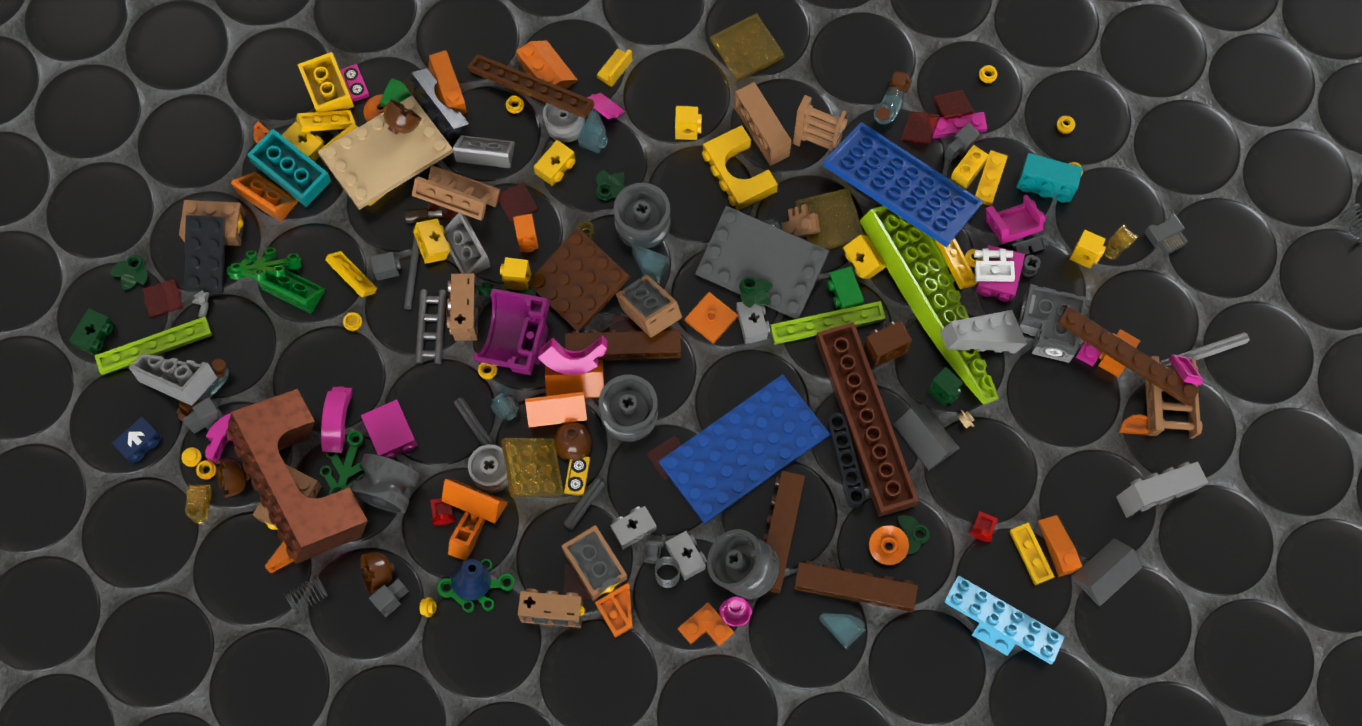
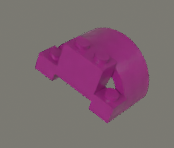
(515, 331)

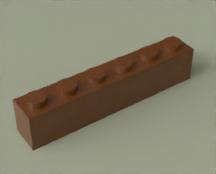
(629, 344)
(783, 519)
(856, 587)

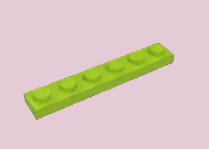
(810, 325)
(153, 345)

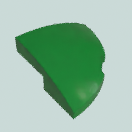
(396, 91)

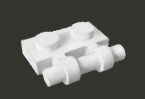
(994, 270)

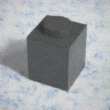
(385, 265)

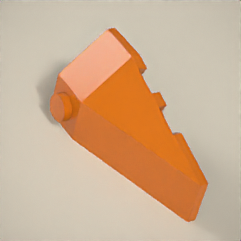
(447, 86)

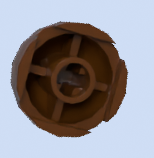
(400, 118)
(572, 441)
(231, 476)
(377, 570)

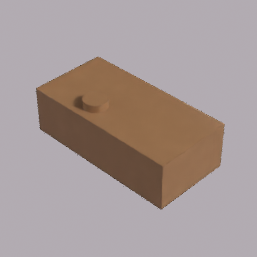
(762, 124)

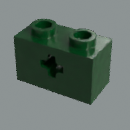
(83, 336)
(945, 387)

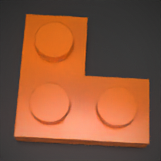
(706, 621)

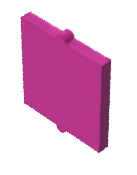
(606, 106)

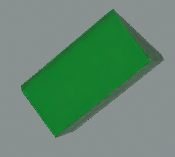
(293, 290)

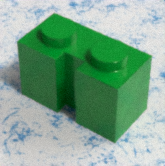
(845, 288)

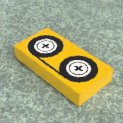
(577, 477)

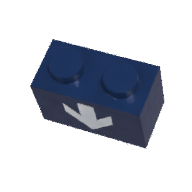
(137, 440)

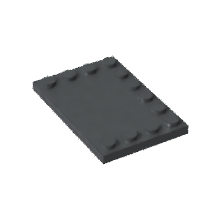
(761, 251)

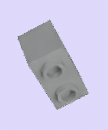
(752, 331)
(625, 534)
(677, 547)

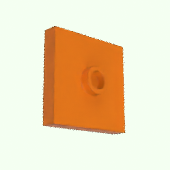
(711, 318)

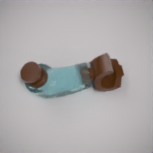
(892, 100)
(221, 371)

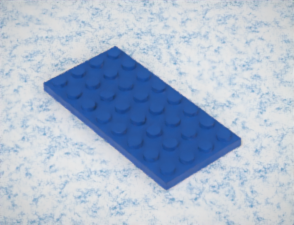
(903, 184)
(743, 449)

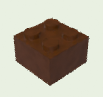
(887, 344)

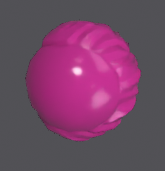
(735, 611)

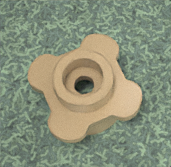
(966, 419)

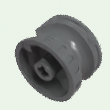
(642, 215)
(628, 407)
(384, 483)
(743, 564)

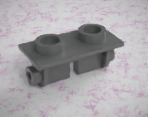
(1035, 240)

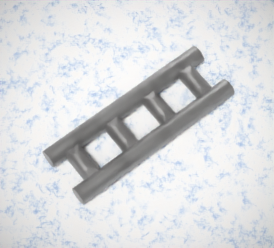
(438, 335)

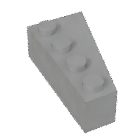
(986, 332)
(173, 377)
(1161, 488)

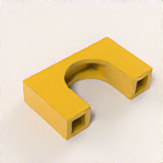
(740, 191)

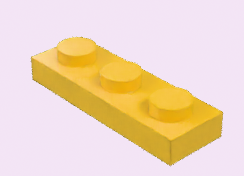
(324, 120)
(991, 177)
(957, 264)
(351, 274)
(1031, 554)

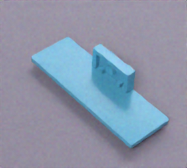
(1001, 623)

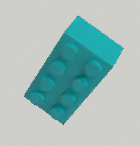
(289, 167)

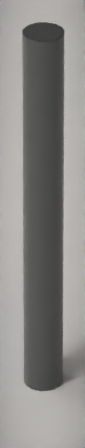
(412, 275)

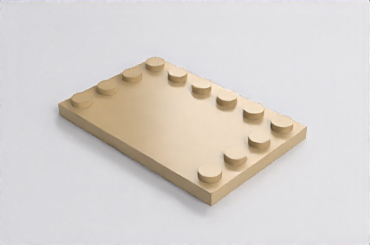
(377, 160)

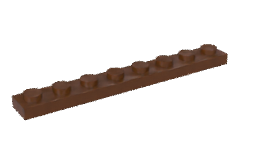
(531, 86)
(1128, 355)

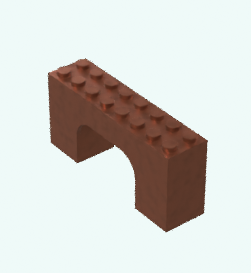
(302, 522)

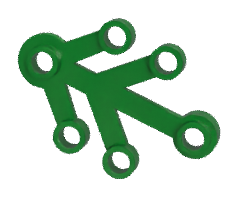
(262, 266)
(347, 470)
(497, 583)

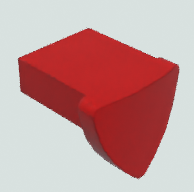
(441, 512)
(983, 527)

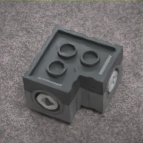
(1039, 318)

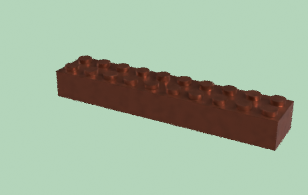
(866, 419)

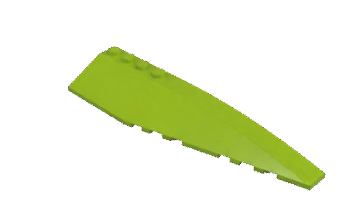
(928, 289)

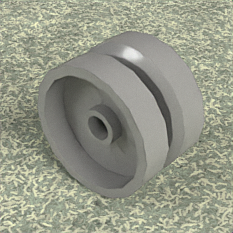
(562, 124)
(480, 469)

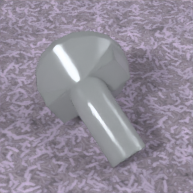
(202, 299)

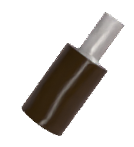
(420, 215)

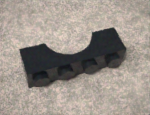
(447, 120)

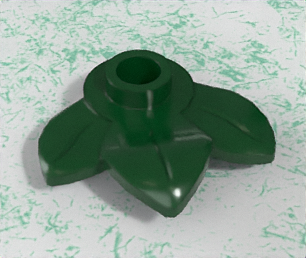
(613, 184)
(129, 274)
(486, 288)
(755, 292)
(910, 527)

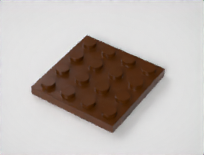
(578, 280)

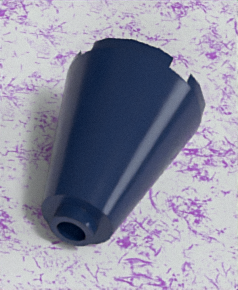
(471, 580)

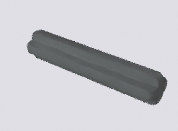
(472, 421)
(584, 504)

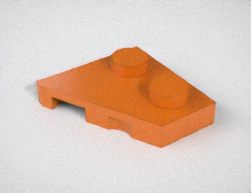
(617, 610)

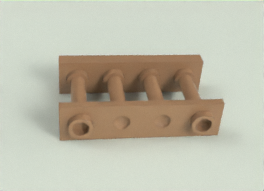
(803, 127)
(456, 192)
(1156, 405)

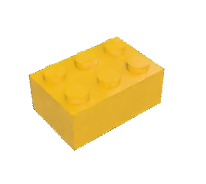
(325, 84)

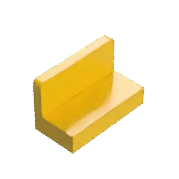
(615, 67)

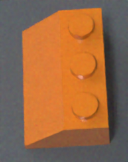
(544, 63)

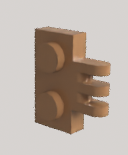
(801, 222)

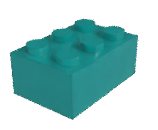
(1049, 178)

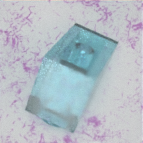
(593, 133)
(650, 262)
(843, 627)

